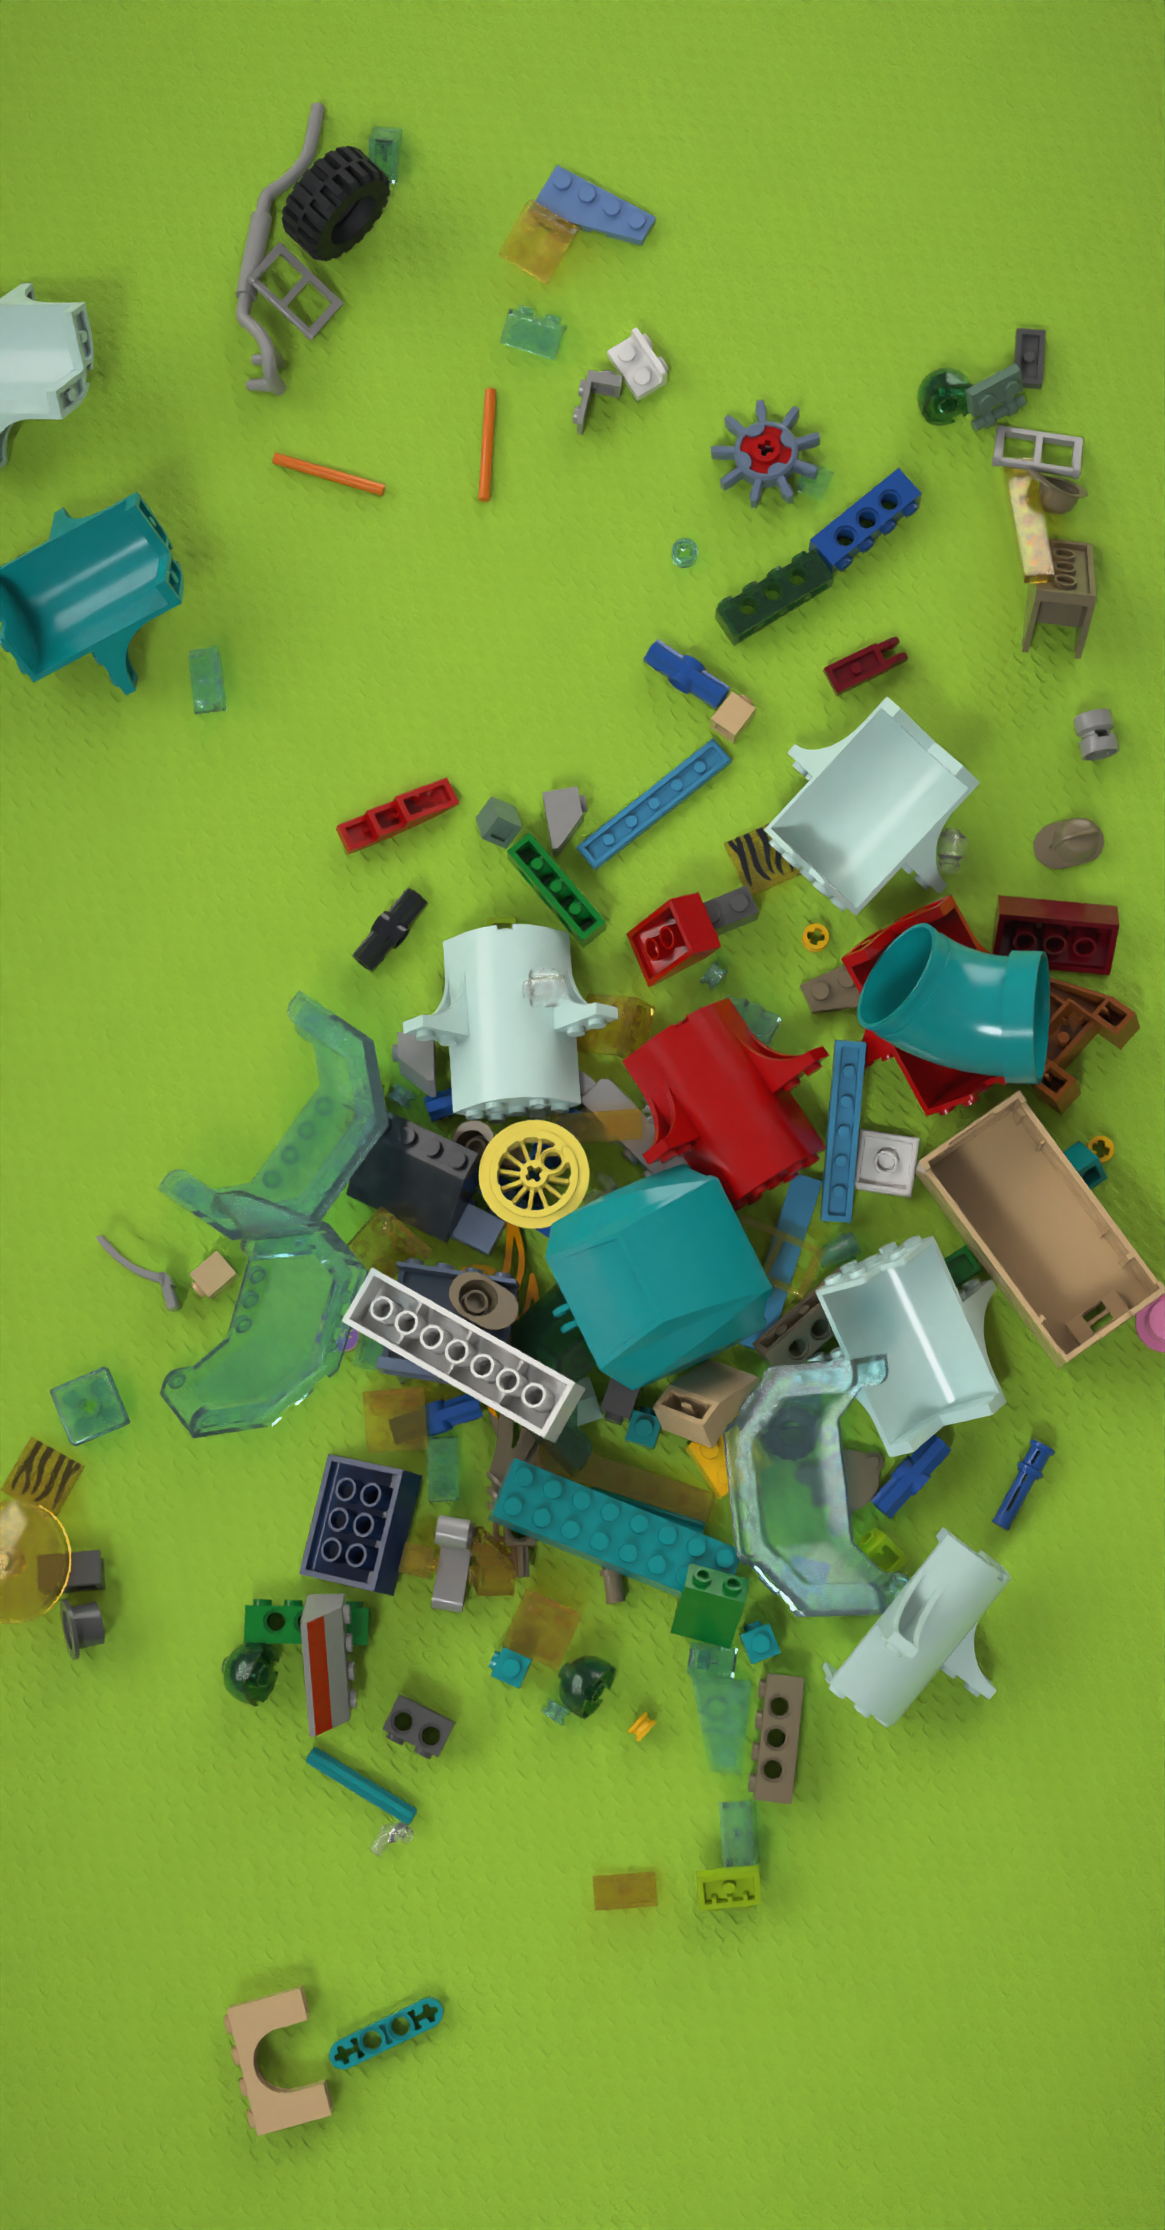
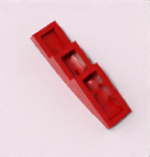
(397, 816)

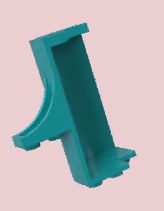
(89, 591)

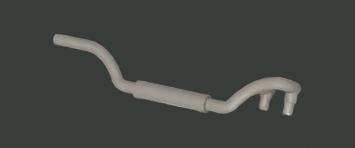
(255, 253)

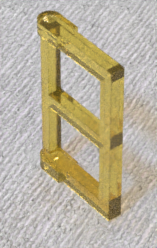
(800, 1292)

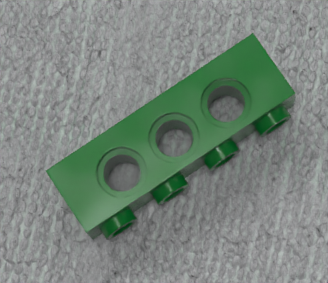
(556, 890)
(258, 1629)

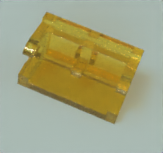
(625, 1891)

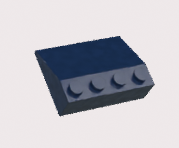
(360, 1524)

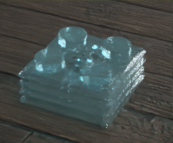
(72, 1397)

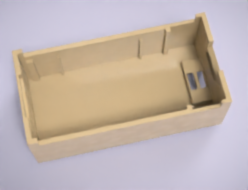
(1037, 1229)

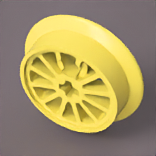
(563, 1145)

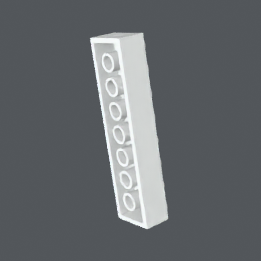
(463, 1355)

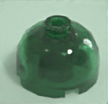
(943, 396)
(249, 1672)
(584, 1683)

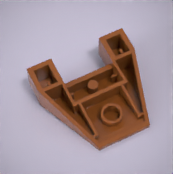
(1074, 1021)

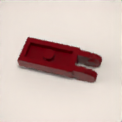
(863, 666)

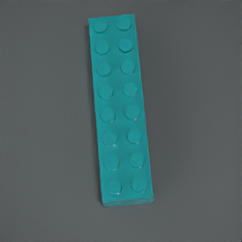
(604, 1529)

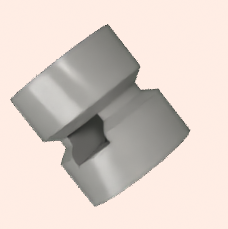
(1096, 734)

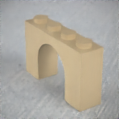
(270, 2105)

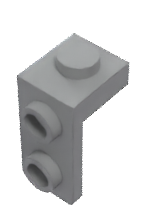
(601, 383)

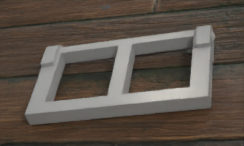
(308, 276)
(1039, 438)

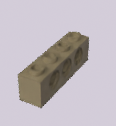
(797, 1327)
(781, 1787)

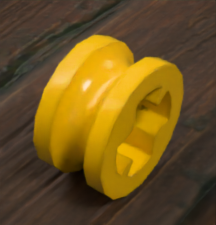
(809, 930)
(1107, 1145)
(641, 1726)

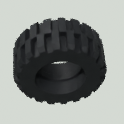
(335, 203)

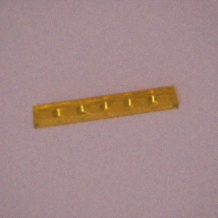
(1029, 525)
(635, 1484)

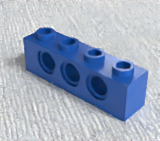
(893, 489)

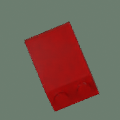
(673, 938)

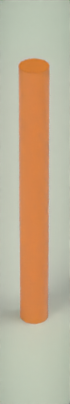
(487, 445)
(329, 474)

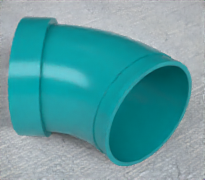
(961, 1005)

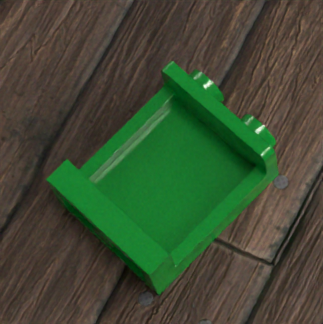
(710, 1606)

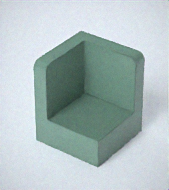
(498, 822)

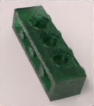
(741, 626)

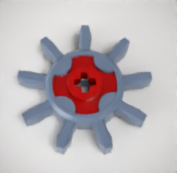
(781, 455)

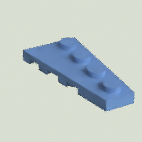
(594, 208)

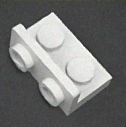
(639, 364)

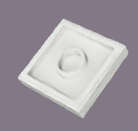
(886, 1163)

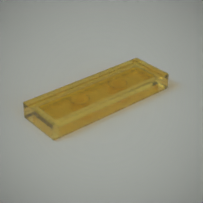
(602, 1125)

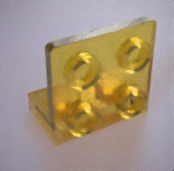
(538, 241)
(621, 1035)
(386, 1241)
(395, 1419)
(542, 1629)

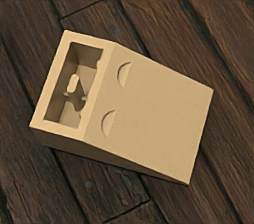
(704, 1401)

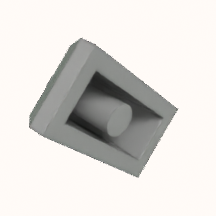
(563, 815)
(416, 1061)

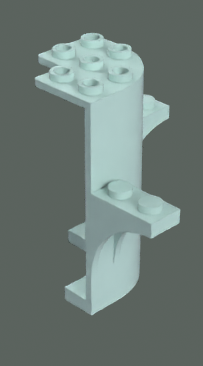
(41, 359)
(870, 808)
(500, 1047)
(932, 1339)
(923, 1631)

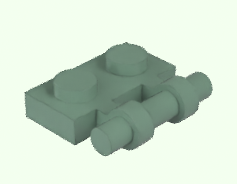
(993, 391)

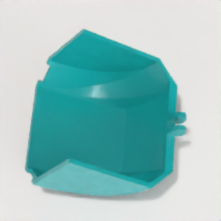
(658, 1276)

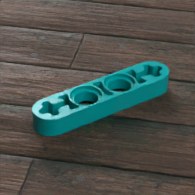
(388, 2036)

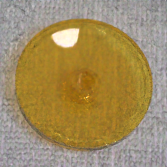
(32, 1561)

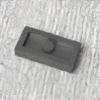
(1030, 356)

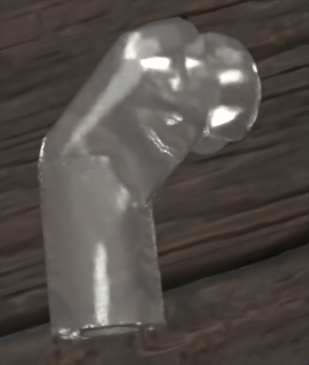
(389, 1834)

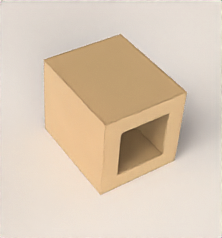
(733, 716)
(213, 1276)

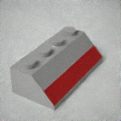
(327, 1661)

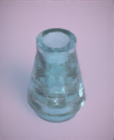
(840, 1250)

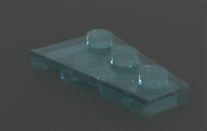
(723, 1720)

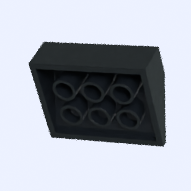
(417, 1177)

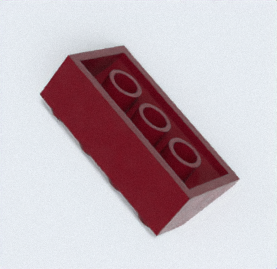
(1071, 933)

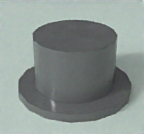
(81, 1626)

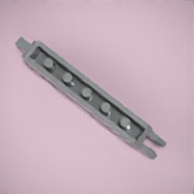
(606, 1097)

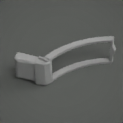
(167, 1283)

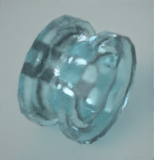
(683, 544)
(714, 976)
(401, 1096)
(555, 1711)

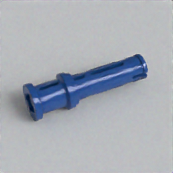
(1033, 1472)

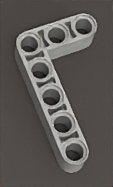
(451, 1579)

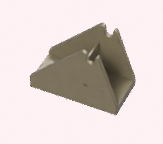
(1067, 599)

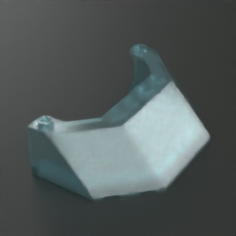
(324, 1140)
(283, 1323)
(794, 1492)

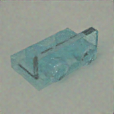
(532, 332)

